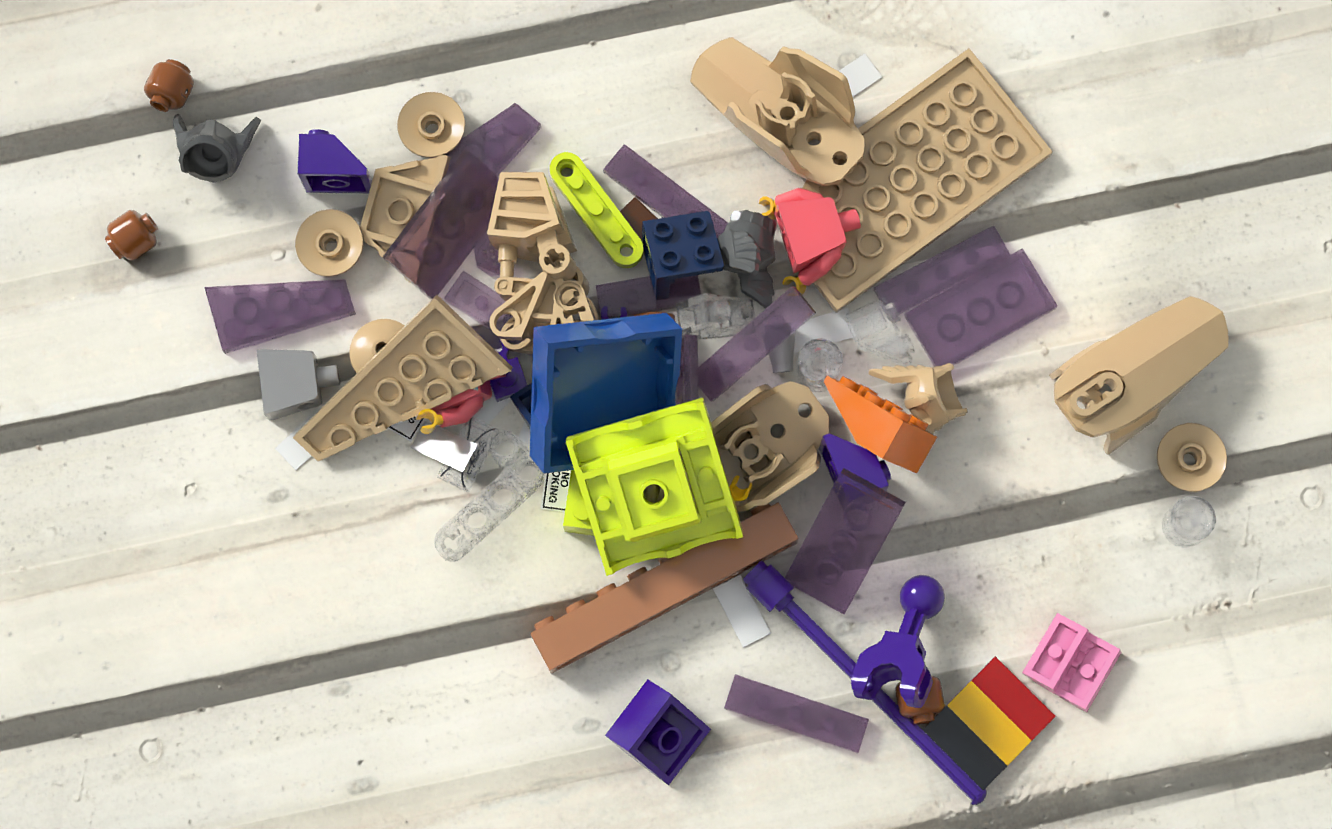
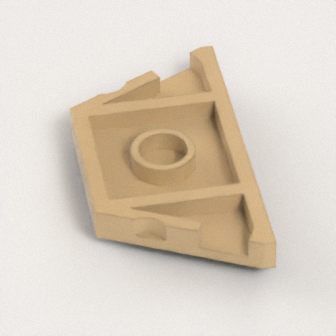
(396, 197)

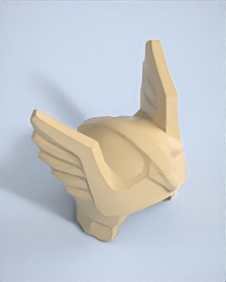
(928, 392)

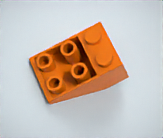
(881, 424)

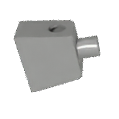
(292, 381)

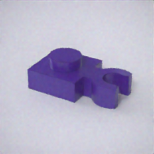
(512, 382)

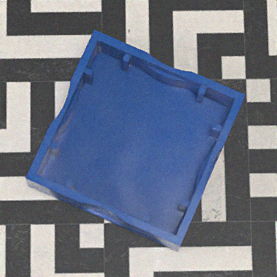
(598, 376)

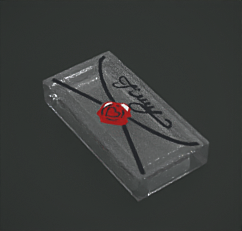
(480, 434)

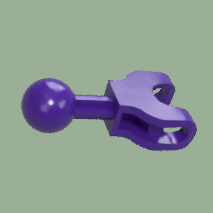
(901, 653)

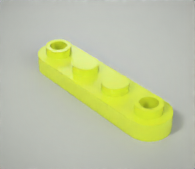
(596, 210)

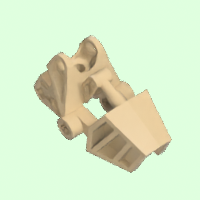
(532, 227)

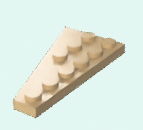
(413, 372)

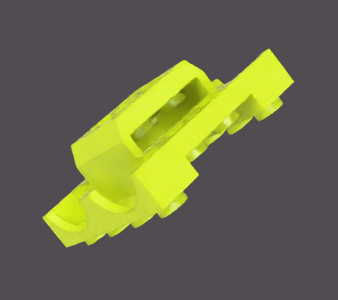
(629, 455)

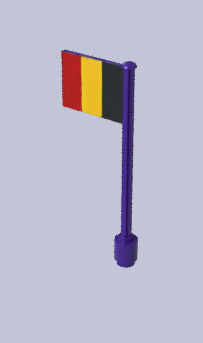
(974, 731)

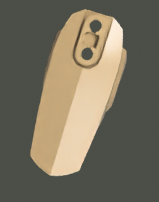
(785, 107)
(1143, 369)
(757, 456)

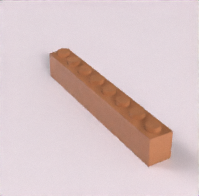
(660, 589)

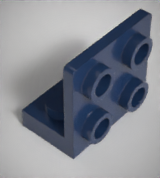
(679, 249)

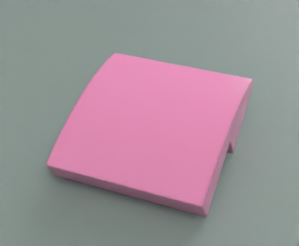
(1072, 662)

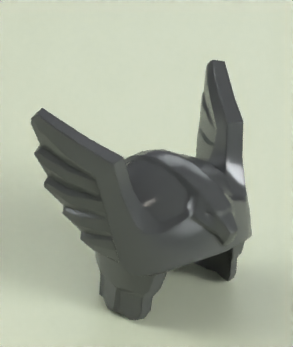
(211, 148)
(748, 251)

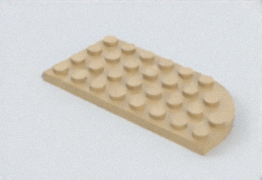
(925, 171)

